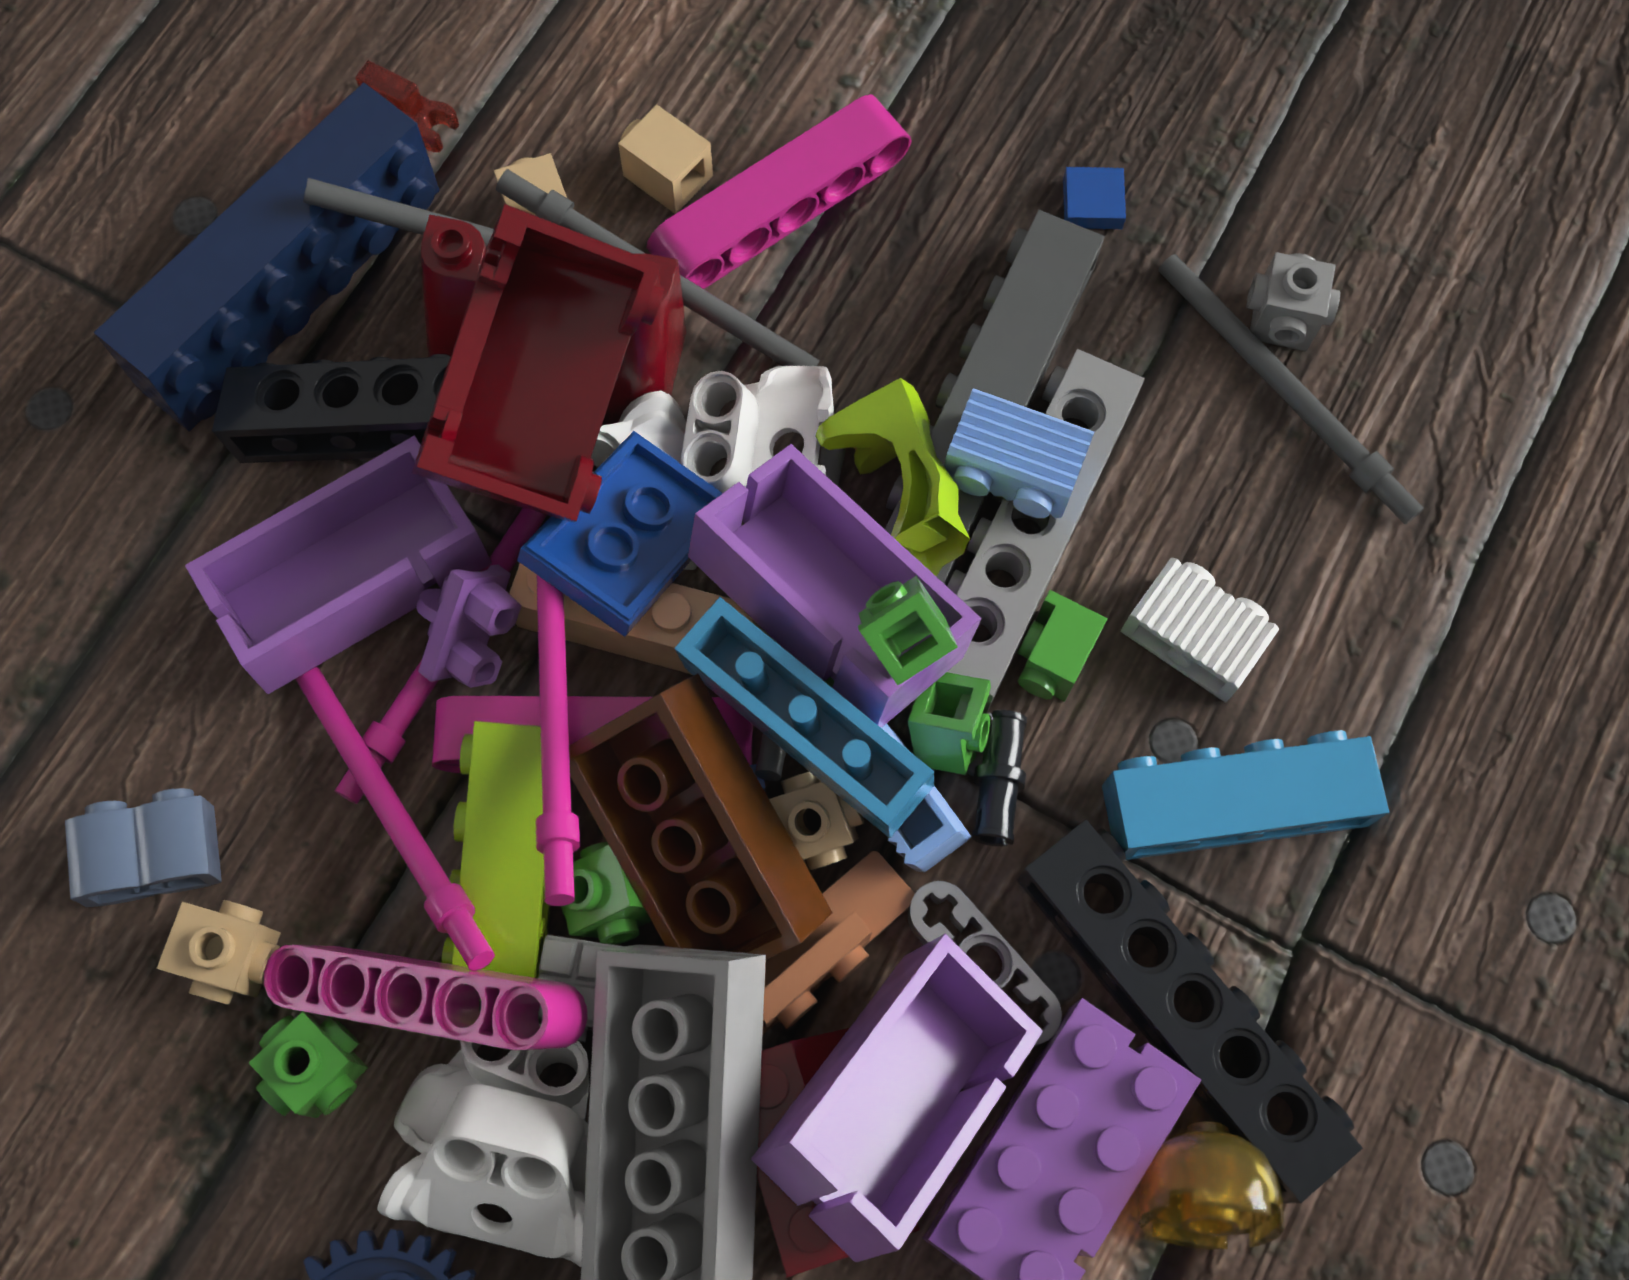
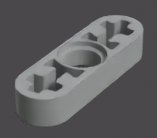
(965, 911)

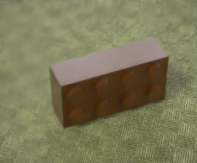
(696, 827)

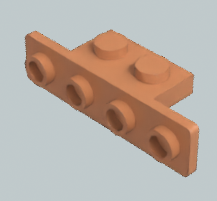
(862, 907)

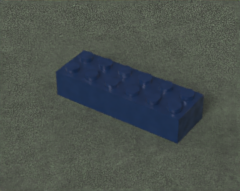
(268, 259)

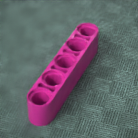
(782, 192)
(585, 714)
(426, 997)

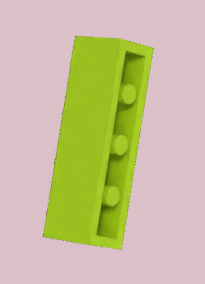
(499, 850)

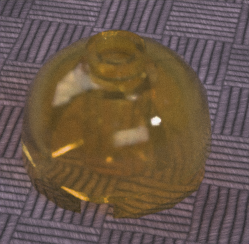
(1210, 1188)

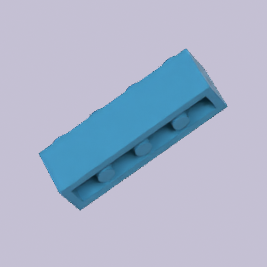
(806, 717)
(1245, 795)

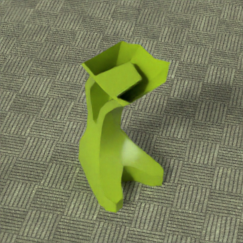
(894, 425)

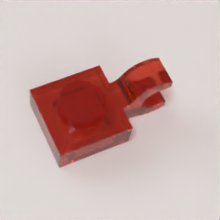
(407, 98)

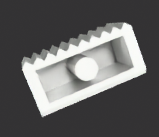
(1200, 628)

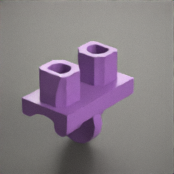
(462, 620)

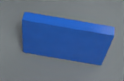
(632, 539)

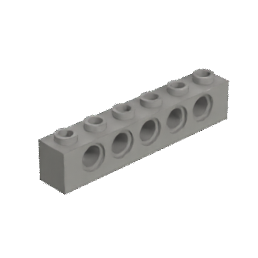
(1103, 400)

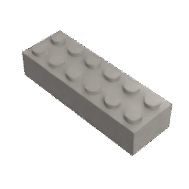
(673, 1114)

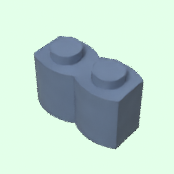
(142, 850)

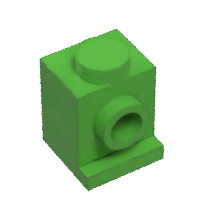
(900, 618)
(1058, 646)
(950, 722)

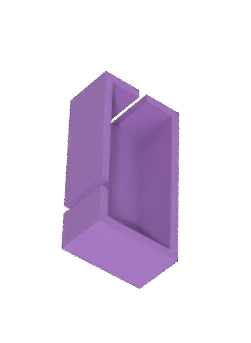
(335, 566)
(808, 571)
(887, 1104)
(1063, 1153)

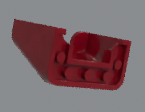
(450, 266)
(537, 366)

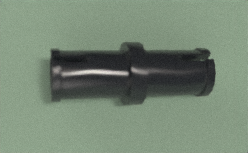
(1000, 779)

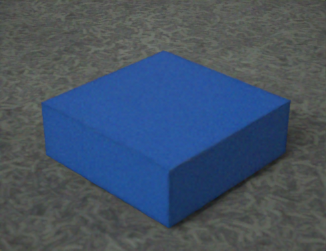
(1094, 197)

